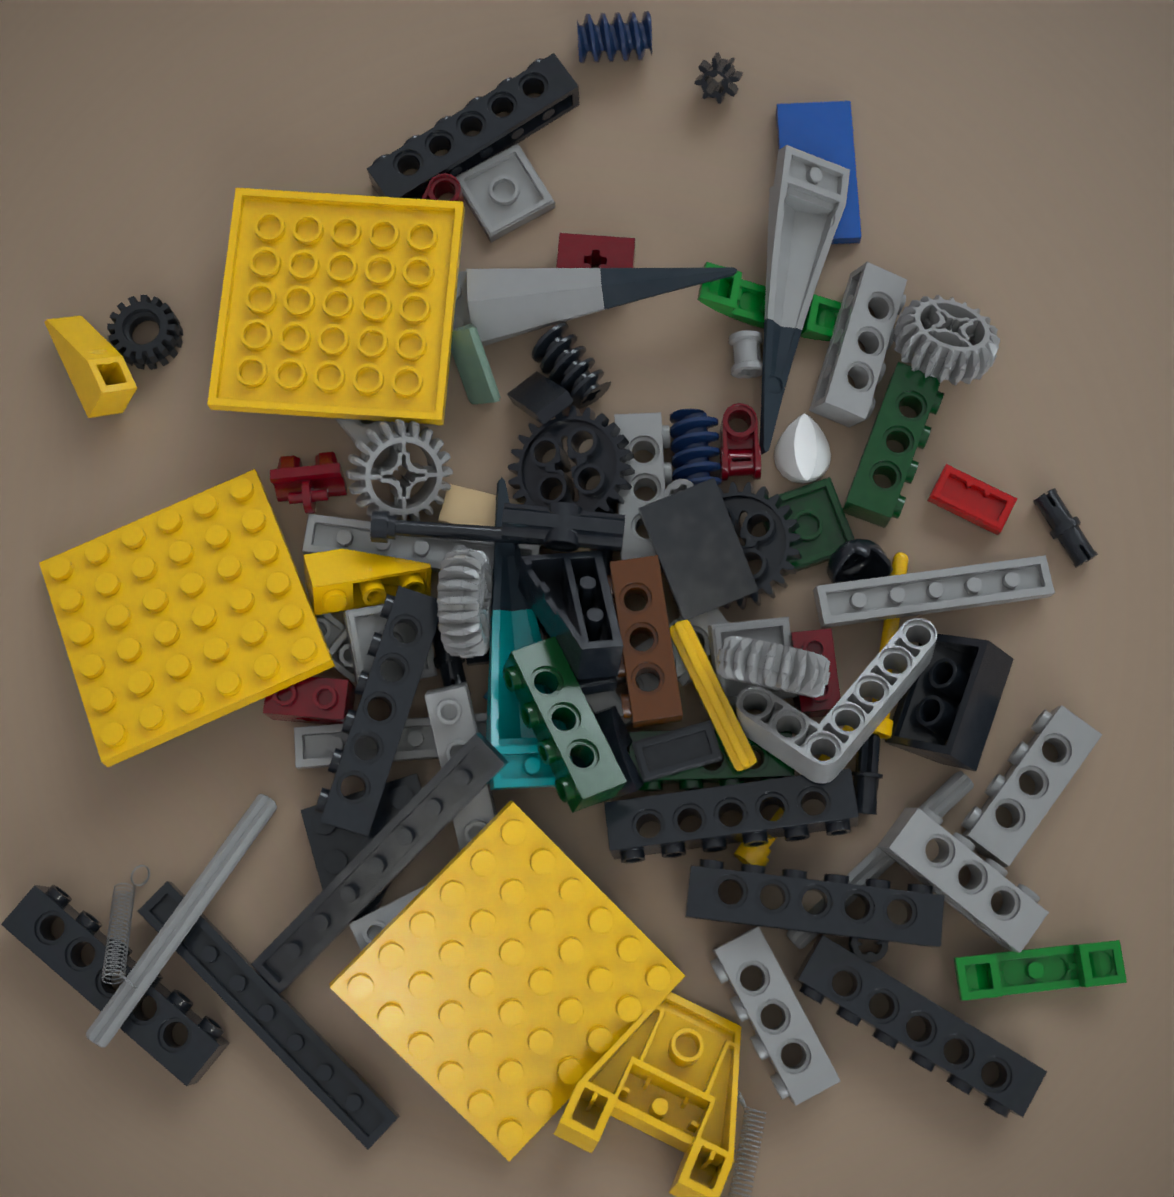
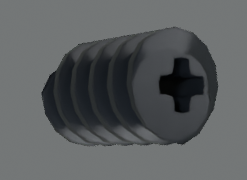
(566, 368)

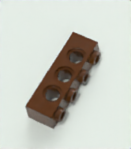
(663, 704)

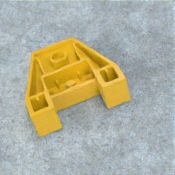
(673, 1081)

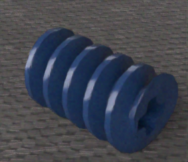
(614, 36)
(692, 445)

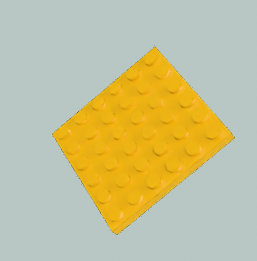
(337, 306)
(183, 617)
(506, 980)

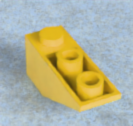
(93, 366)
(359, 579)

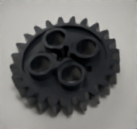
(603, 459)
(772, 548)

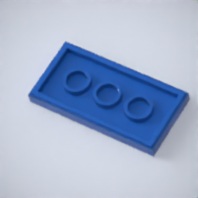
(827, 133)

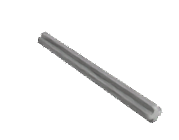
(181, 921)

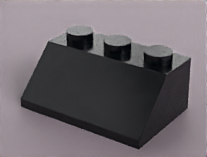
(952, 702)

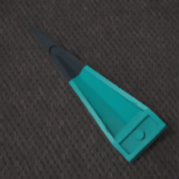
(512, 628)

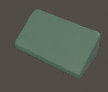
(473, 366)

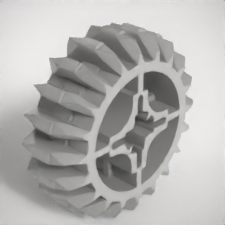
(946, 339)
(398, 456)
(465, 602)
(773, 666)

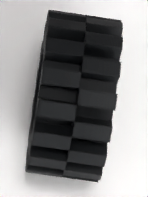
(136, 314)

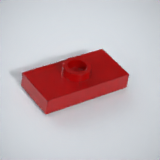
(972, 499)

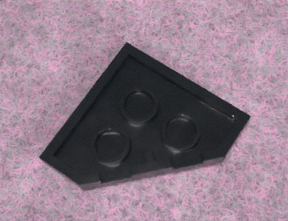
(336, 847)

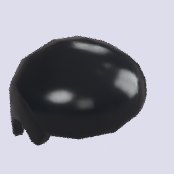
(858, 561)

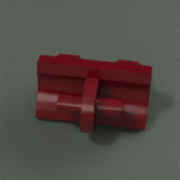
(308, 483)

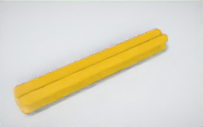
(712, 695)

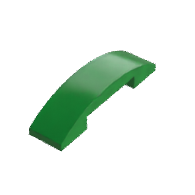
(746, 303)
(1039, 970)

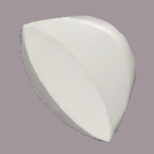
(802, 451)

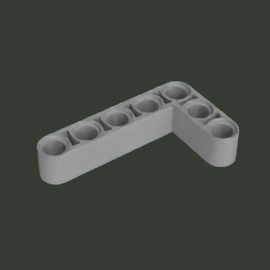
(850, 710)

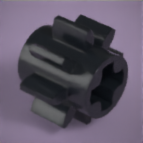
(710, 85)

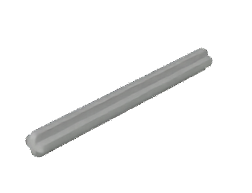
(878, 862)

